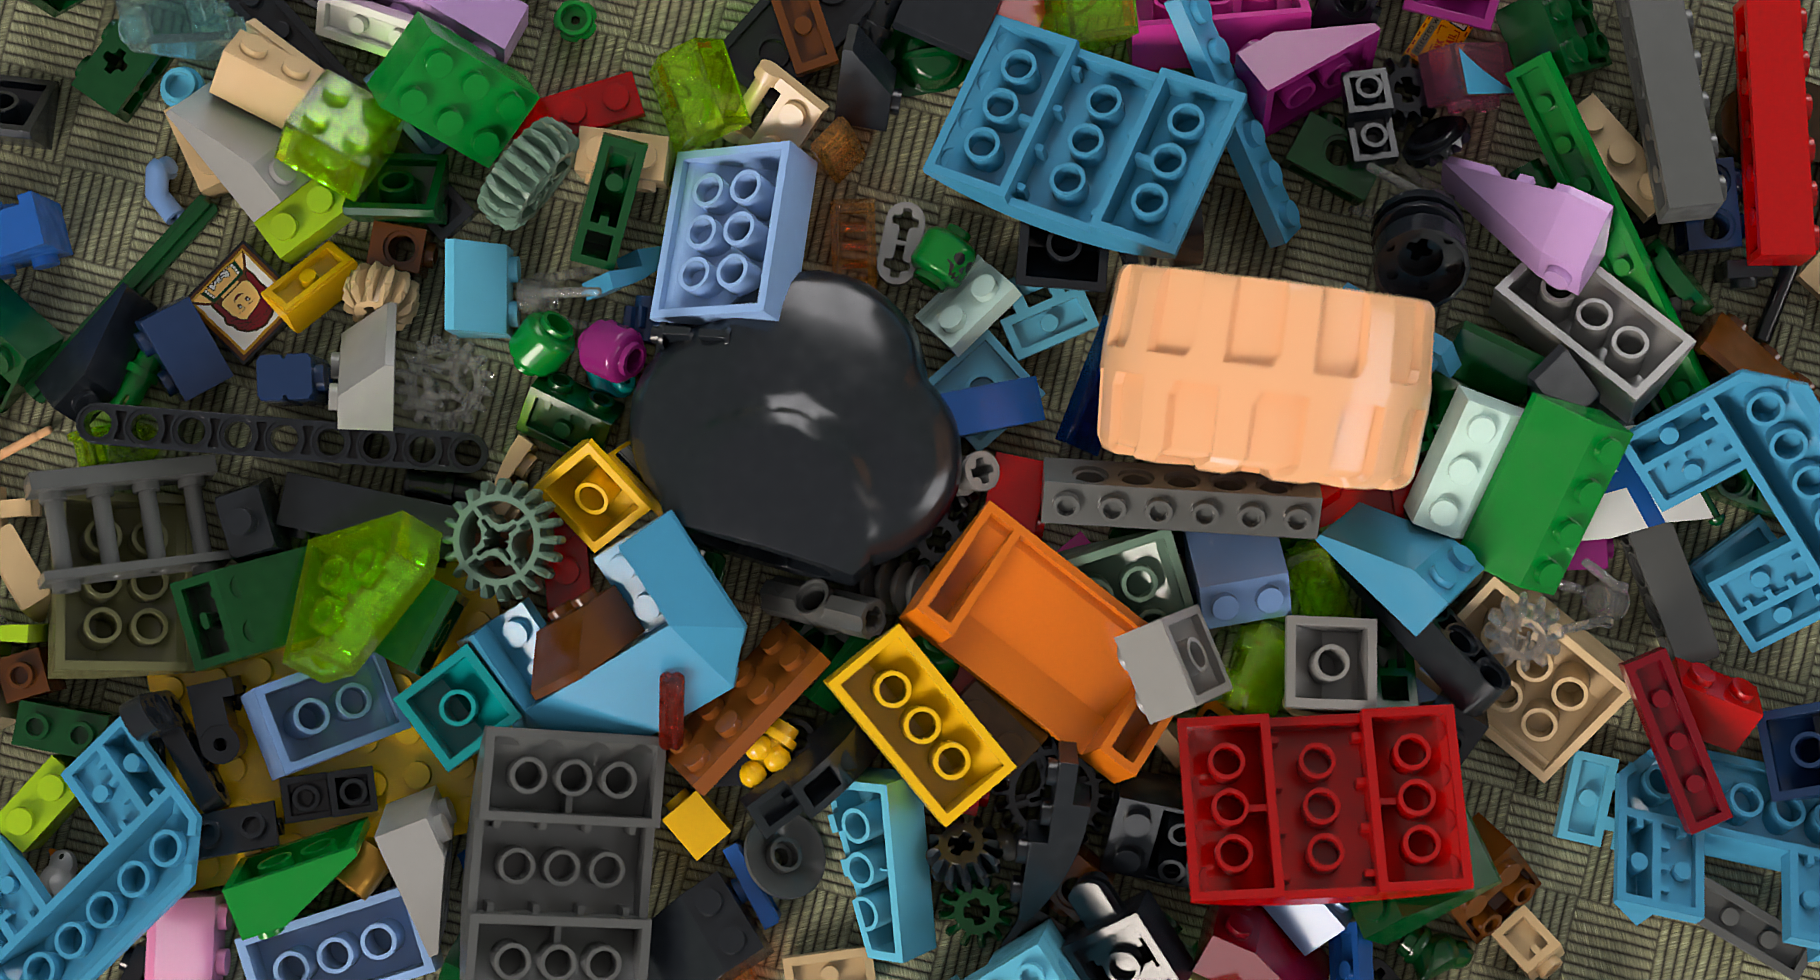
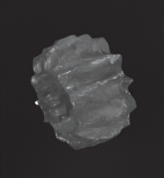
(1524, 648)

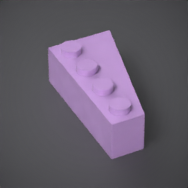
(485, 23)

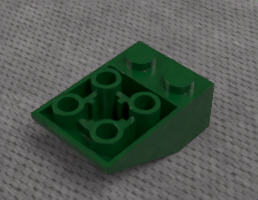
(239, 608)

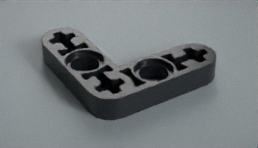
(163, 717)

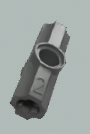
(823, 607)

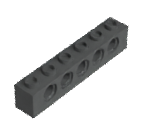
(1177, 499)

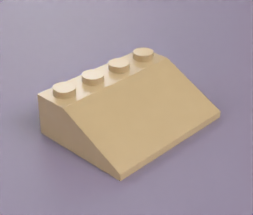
(1549, 708)

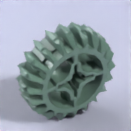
(528, 173)
(480, 513)

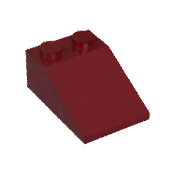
(1250, 945)

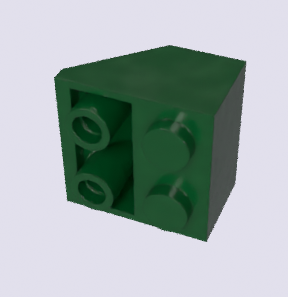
(1555, 26)
(25, 344)

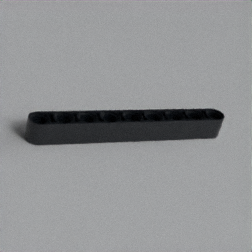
(262, 443)

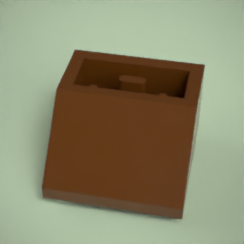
(1487, 911)

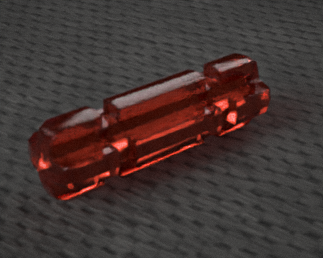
(671, 711)

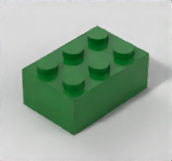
(452, 90)

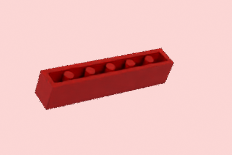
(1775, 132)

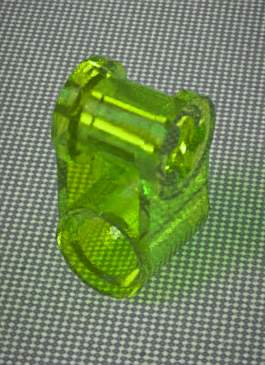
(95, 454)

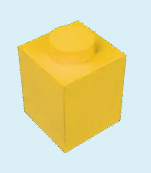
(696, 822)

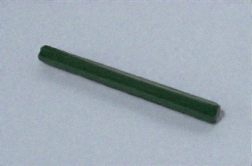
(150, 266)

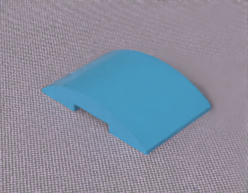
(1083, 141)

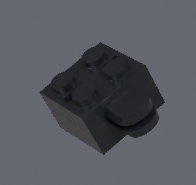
(1122, 937)

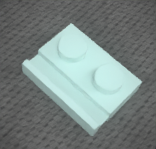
(966, 312)

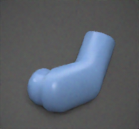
(157, 188)

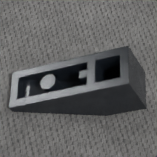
(97, 357)

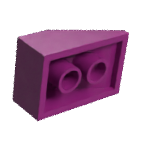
(1301, 70)

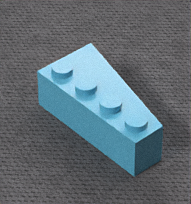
(887, 863)

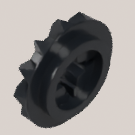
(1436, 141)

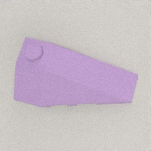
(1552, 231)

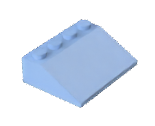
(732, 228)

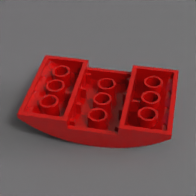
(1324, 807)

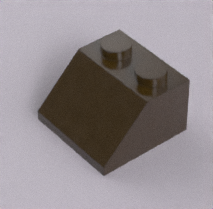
(1008, 726)

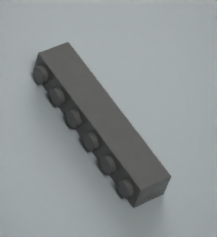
(1671, 109)

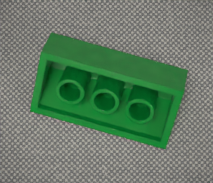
(1545, 492)

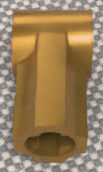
(364, 871)

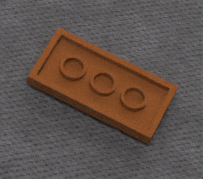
(734, 721)

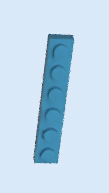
(1247, 146)

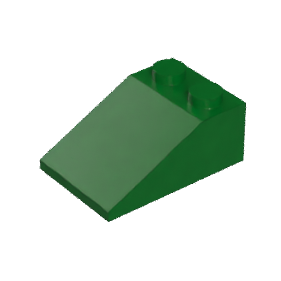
(281, 881)

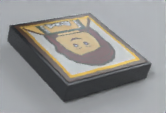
(233, 305)

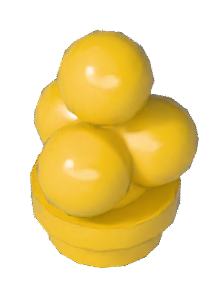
(770, 752)

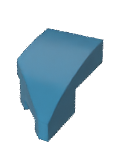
(632, 269)

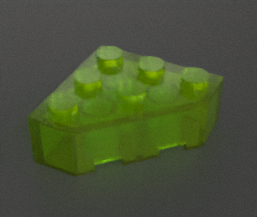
(356, 591)

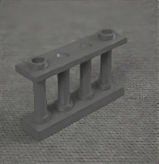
(99, 486)

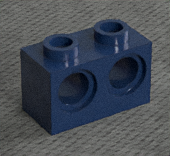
(1690, 235)

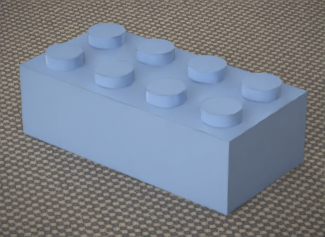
(343, 943)

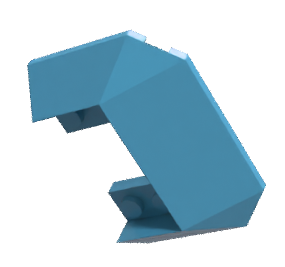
(1774, 434)
(686, 626)
(1663, 866)
(124, 888)

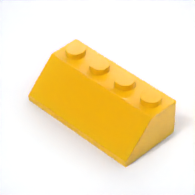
(920, 724)

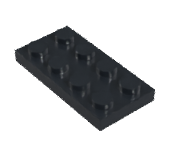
(761, 38)

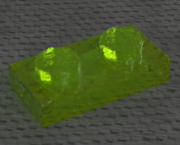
(1317, 581)

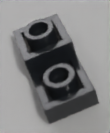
(1368, 117)
(328, 794)

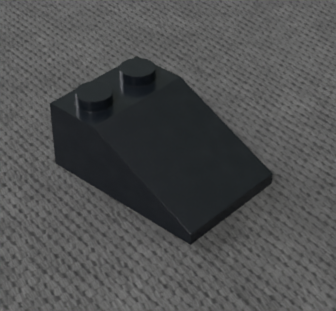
(705, 935)

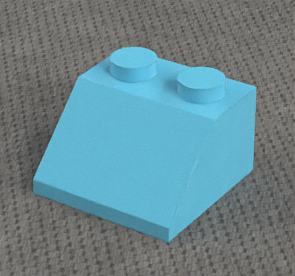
(480, 289)

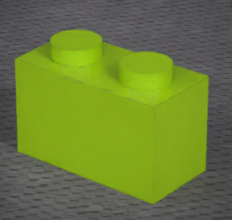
(303, 221)
(39, 806)

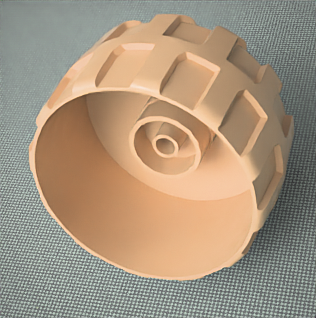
(1266, 377)

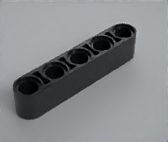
(1446, 653)

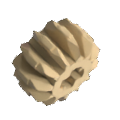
(376, 285)

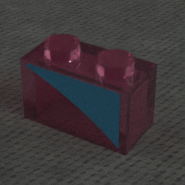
(1466, 76)

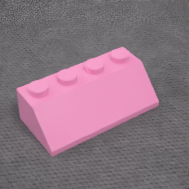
(190, 939)

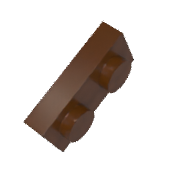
(805, 35)

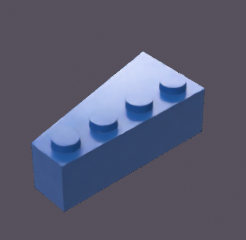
(32, 234)

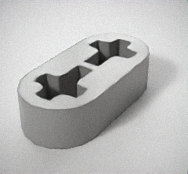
(890, 242)

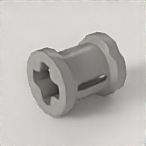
(979, 473)

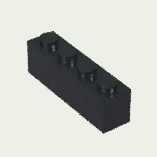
(325, 506)

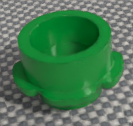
(565, 14)

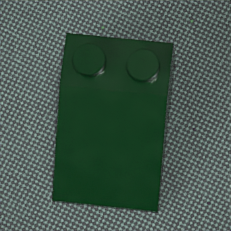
(1393, 918)

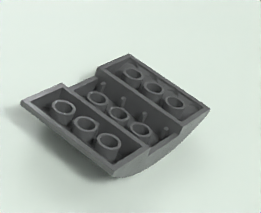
(560, 855)

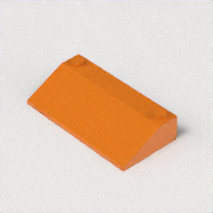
(1038, 639)

